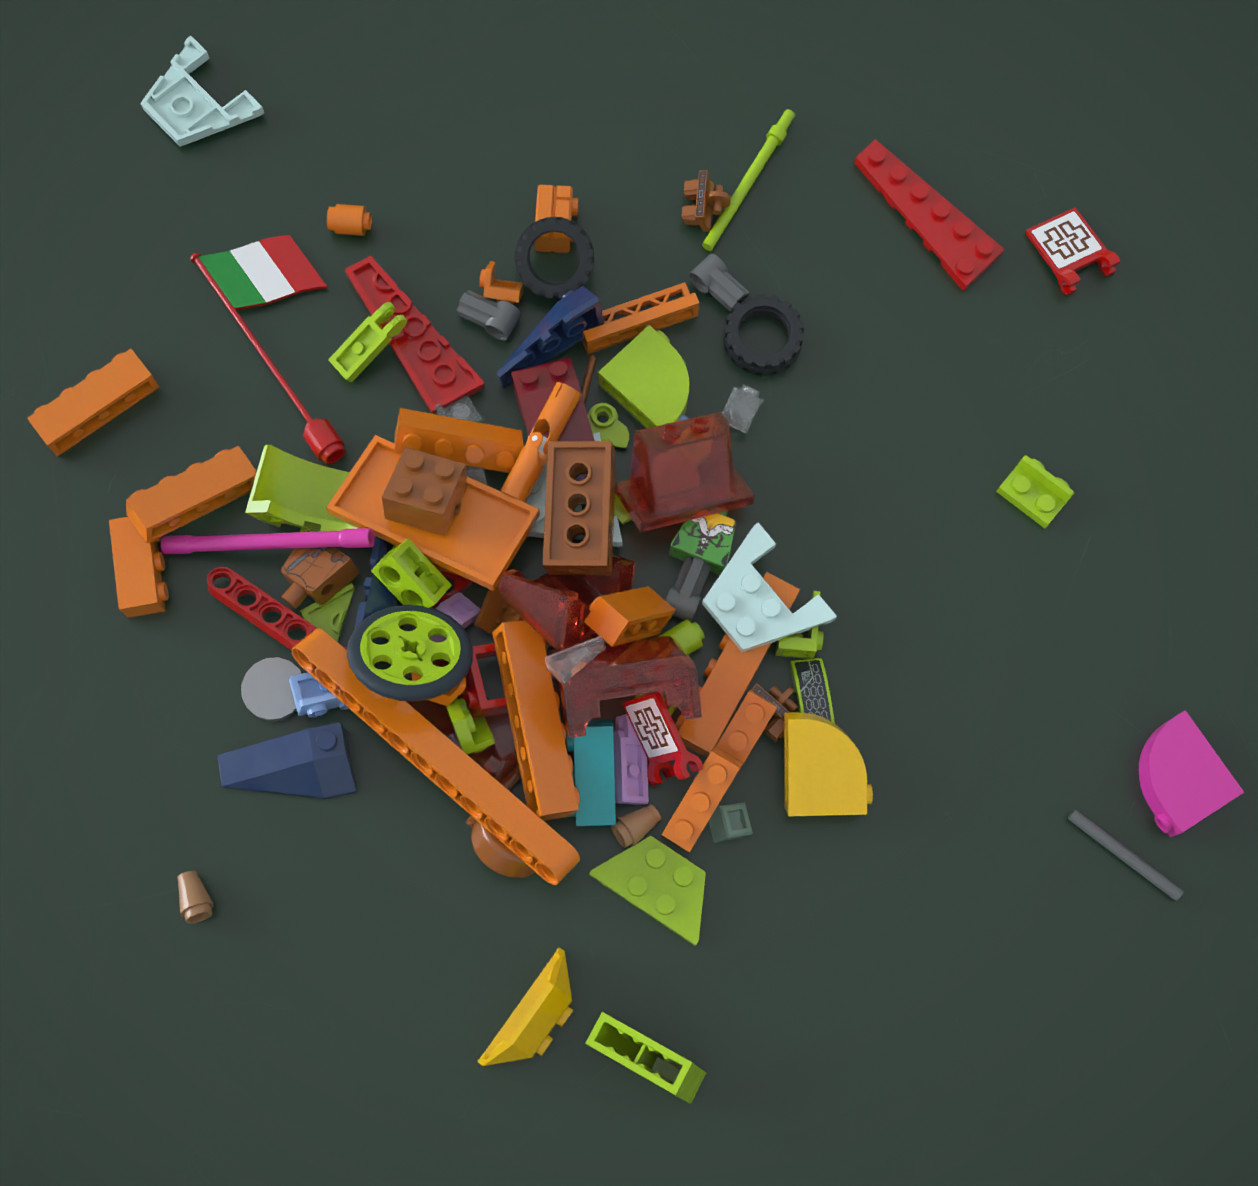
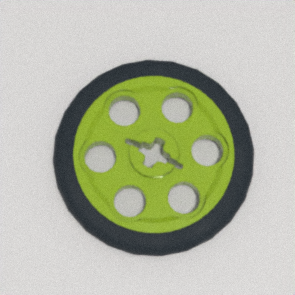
(391, 682)

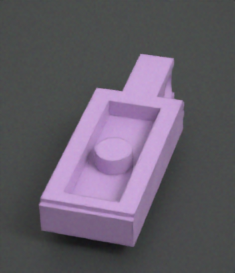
(629, 765)

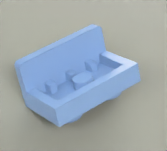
(312, 696)

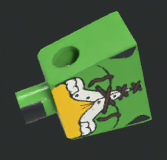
(705, 539)

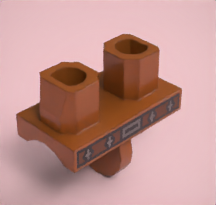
(708, 198)
(775, 729)

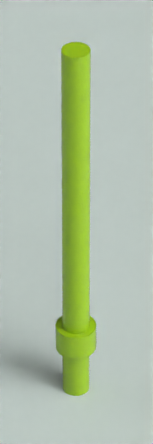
(774, 137)

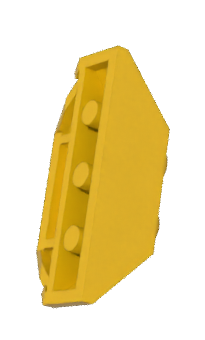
(534, 1017)

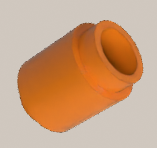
(349, 219)

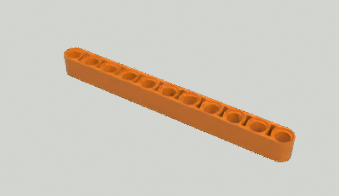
(440, 761)

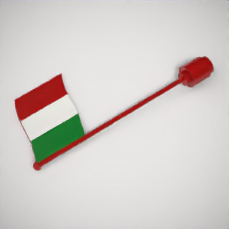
(260, 276)

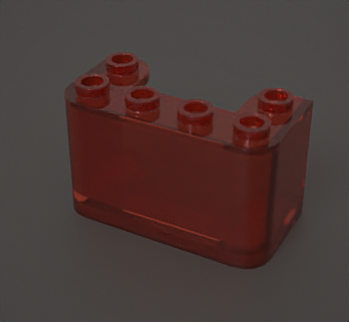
(630, 670)

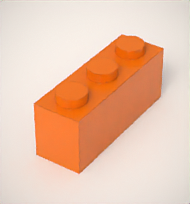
(137, 570)
(629, 615)

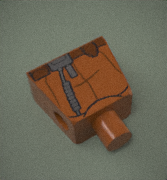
(316, 574)

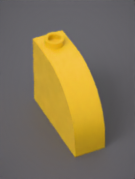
(822, 769)

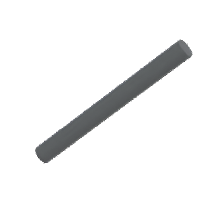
(1125, 855)

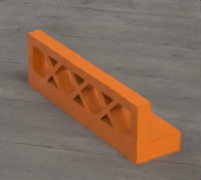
(658, 317)

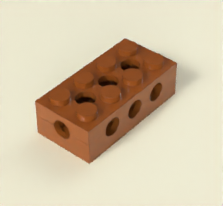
(564, 494)

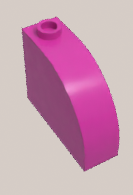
(1183, 776)

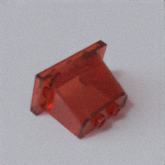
(682, 473)

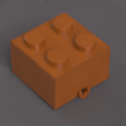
(425, 491)

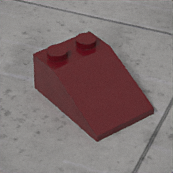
(533, 389)

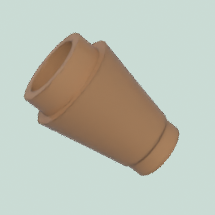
(635, 825)
(193, 898)

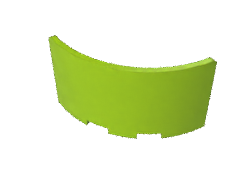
(295, 492)

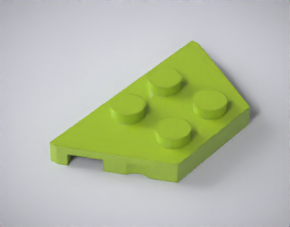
(658, 884)

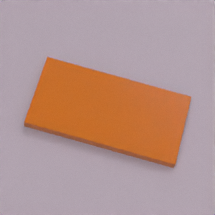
(478, 540)

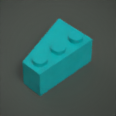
(594, 773)

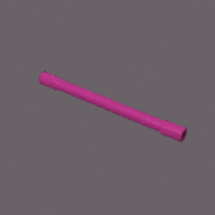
(345, 538)

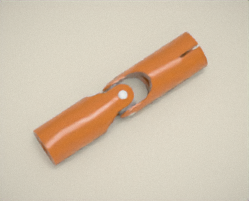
(535, 452)

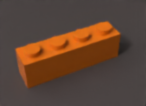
(93, 402)
(458, 440)
(191, 494)

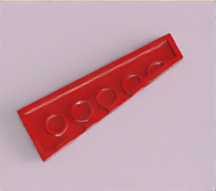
(946, 231)
(424, 353)

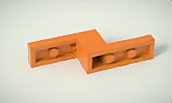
(719, 771)

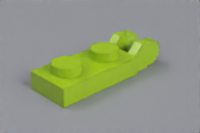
(367, 342)

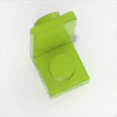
(800, 647)

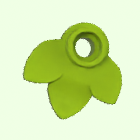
(611, 430)

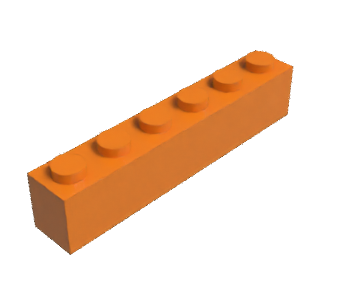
(727, 683)
(535, 721)

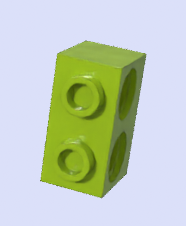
(411, 576)

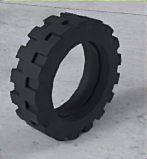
(523, 263)
(772, 308)

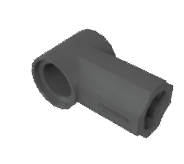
(714, 278)
(495, 317)
(686, 593)

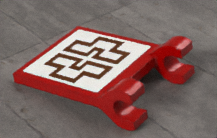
(1070, 245)
(660, 738)

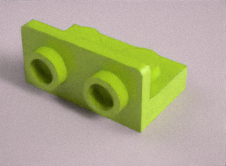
(1035, 491)
(473, 733)

